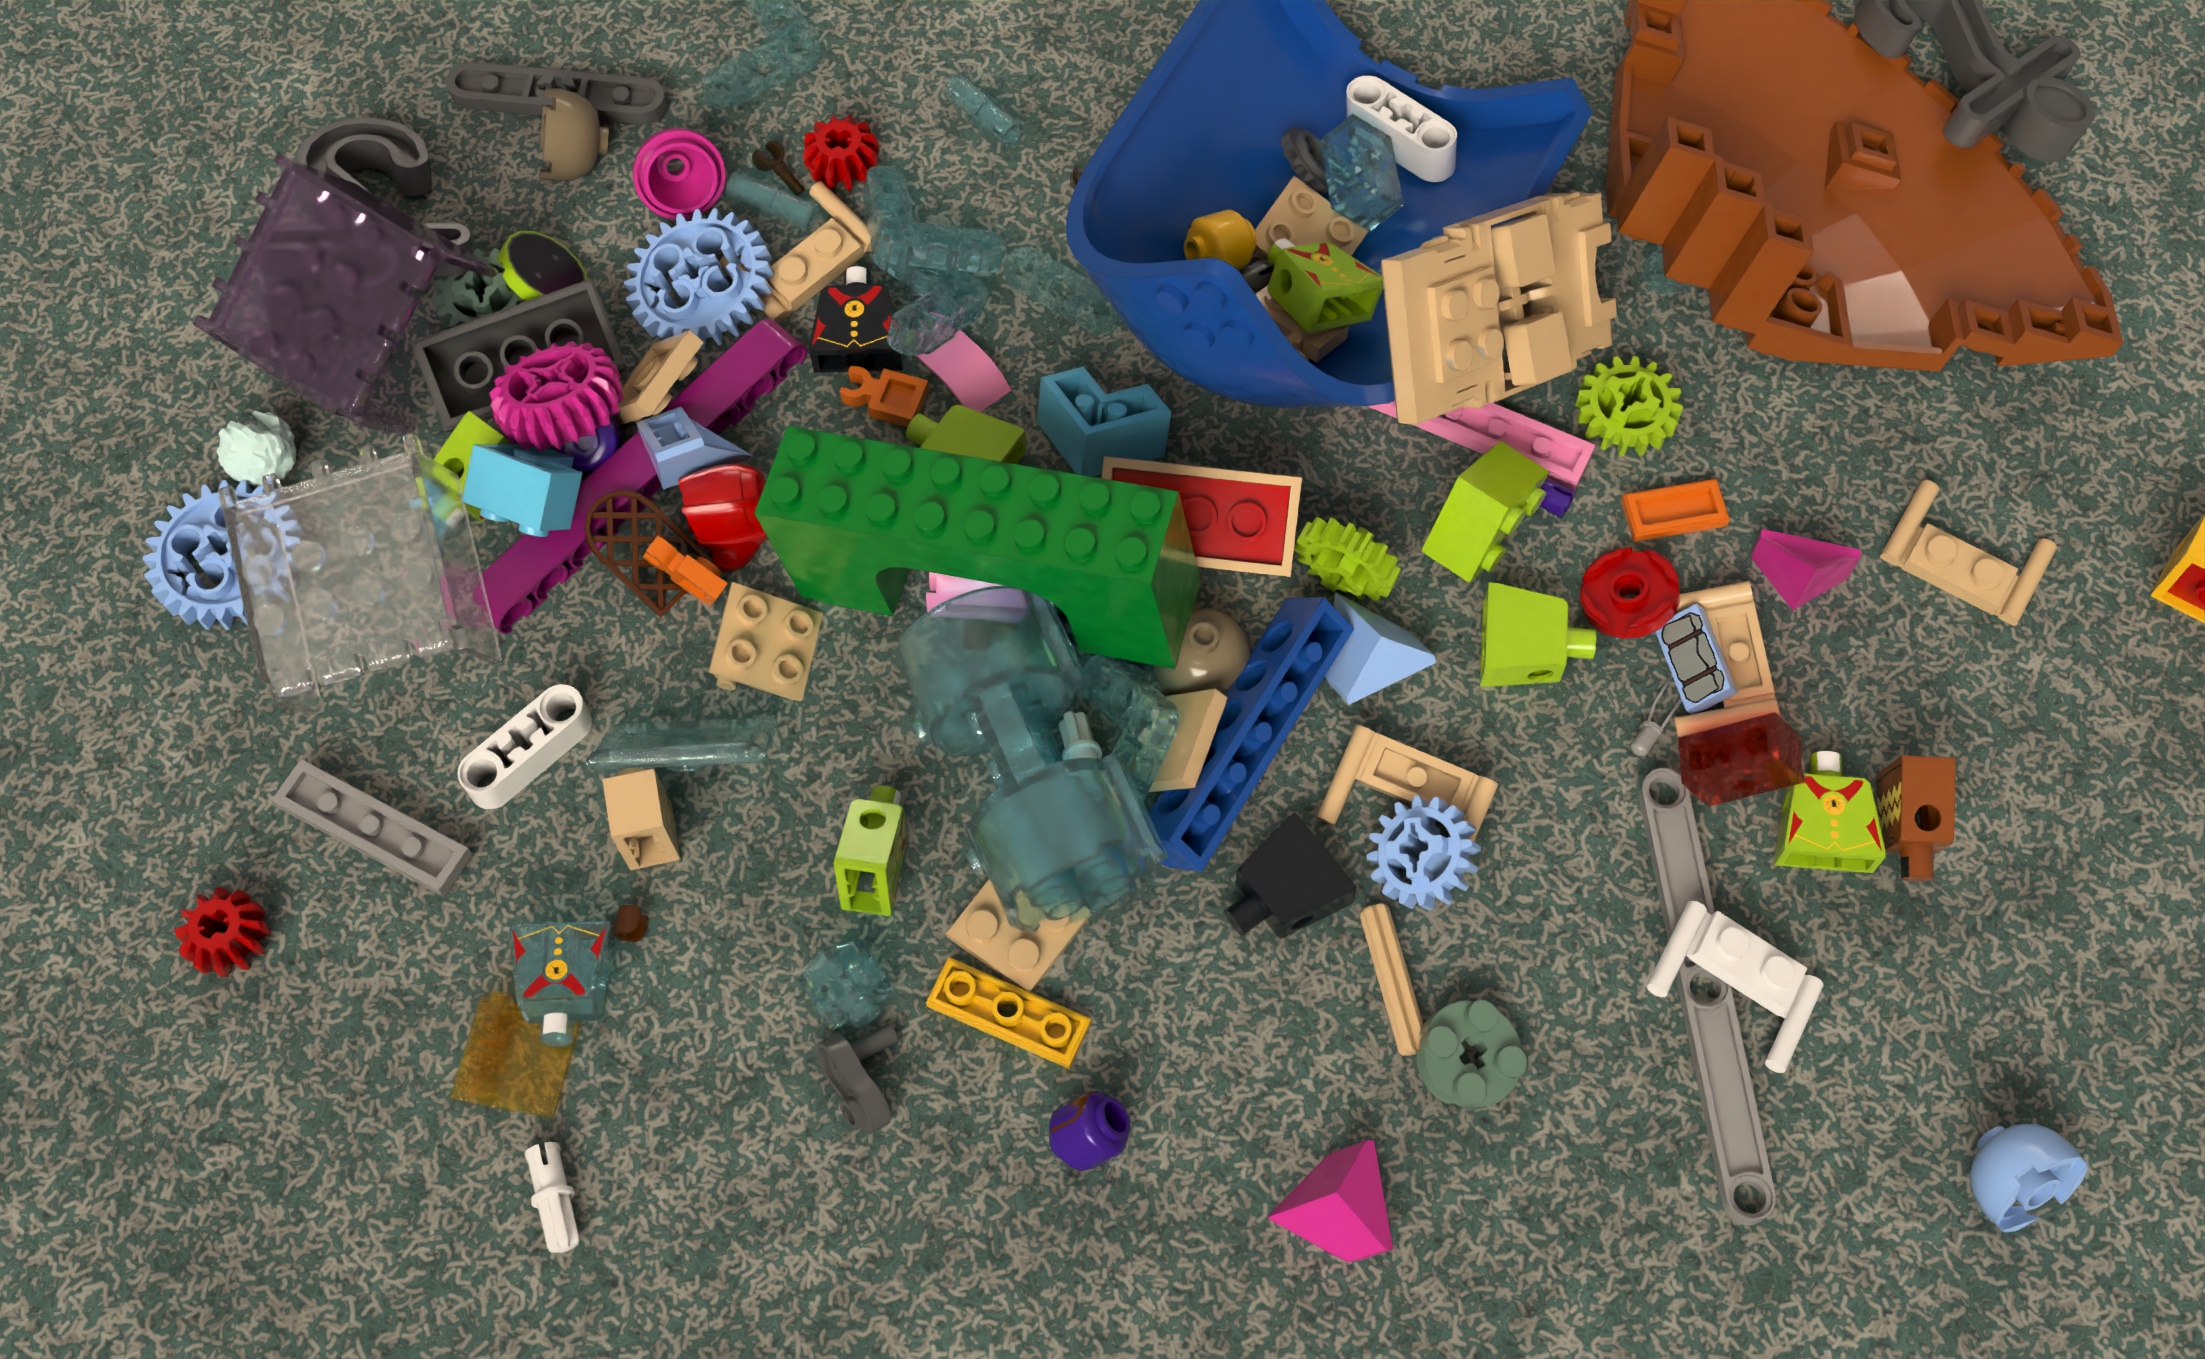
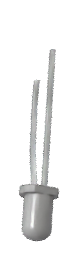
(1649, 730)

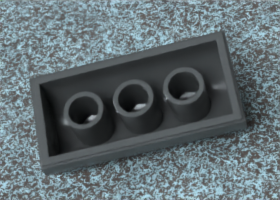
(470, 356)

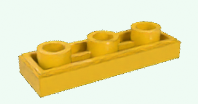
(1036, 1027)

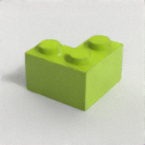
(1483, 508)

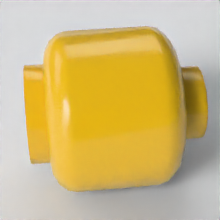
(1223, 237)

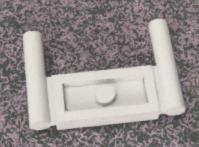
(1747, 966)

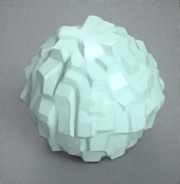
(258, 450)

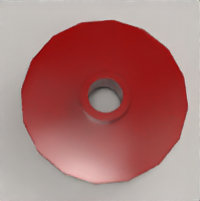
(1630, 573)

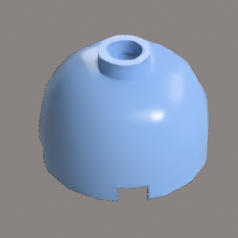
(2024, 1166)

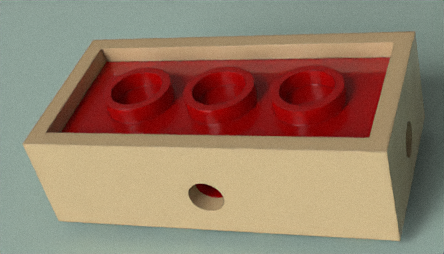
(1231, 514)

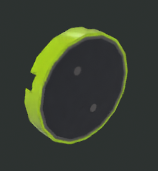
(538, 265)

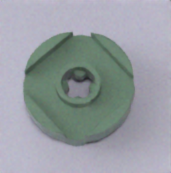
(1498, 1048)

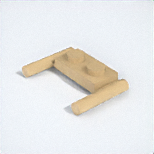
(816, 259)
(1962, 567)
(1741, 643)
(1405, 774)

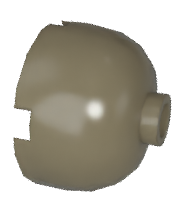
(570, 136)
(1210, 654)

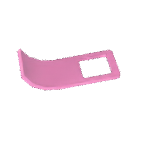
(967, 371)

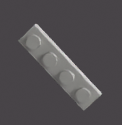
(372, 827)

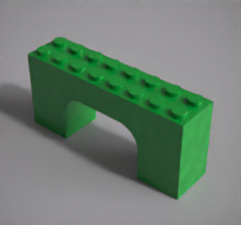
(866, 511)

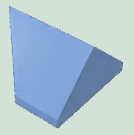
(684, 446)
(1373, 654)

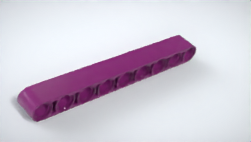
(714, 399)

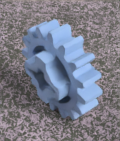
(1429, 858)

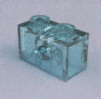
(1361, 172)

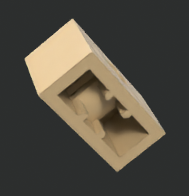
(641, 818)

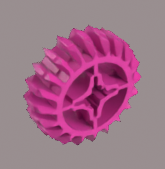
(556, 396)

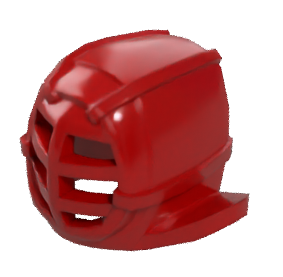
(721, 512)

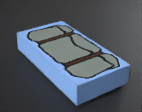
(1695, 660)

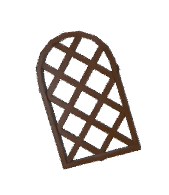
(611, 564)

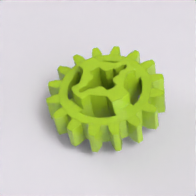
(1644, 422)
(1347, 559)

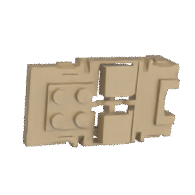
(1487, 282)

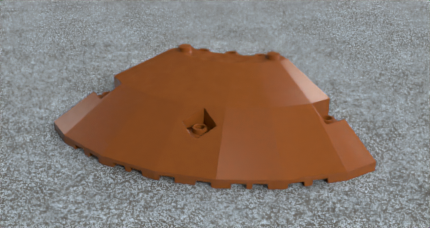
(1722, 173)

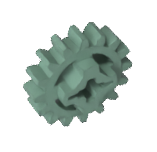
(473, 294)

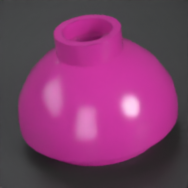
(680, 191)

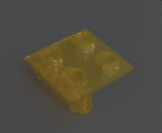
(508, 1063)

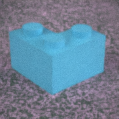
(1094, 424)
(523, 486)

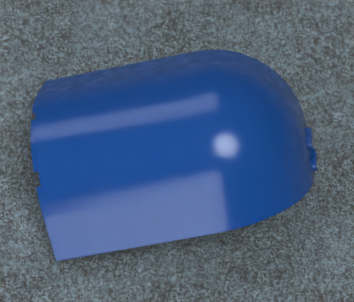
(1210, 141)

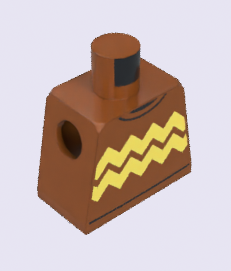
(1901, 790)

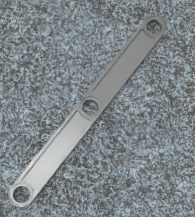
(1710, 1026)

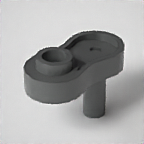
(861, 1098)

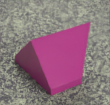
(1802, 566)
(1340, 1205)

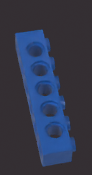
(1253, 726)

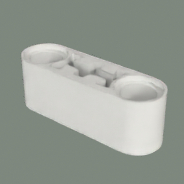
(1419, 136)
(523, 729)

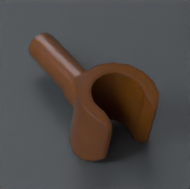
(629, 924)

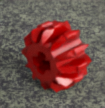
(840, 152)
(216, 950)

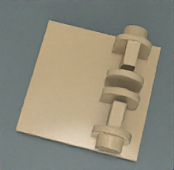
(1305, 219)
(764, 643)

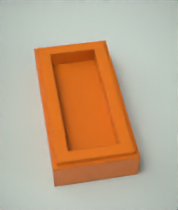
(1675, 510)

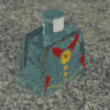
(562, 974)

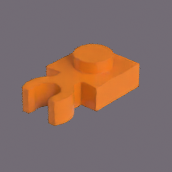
(890, 398)
(695, 576)

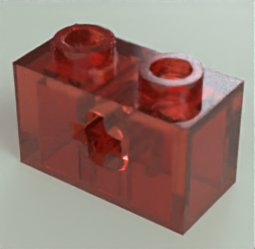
(1741, 759)

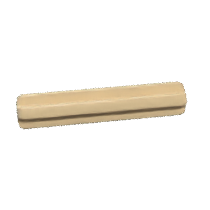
(1393, 977)

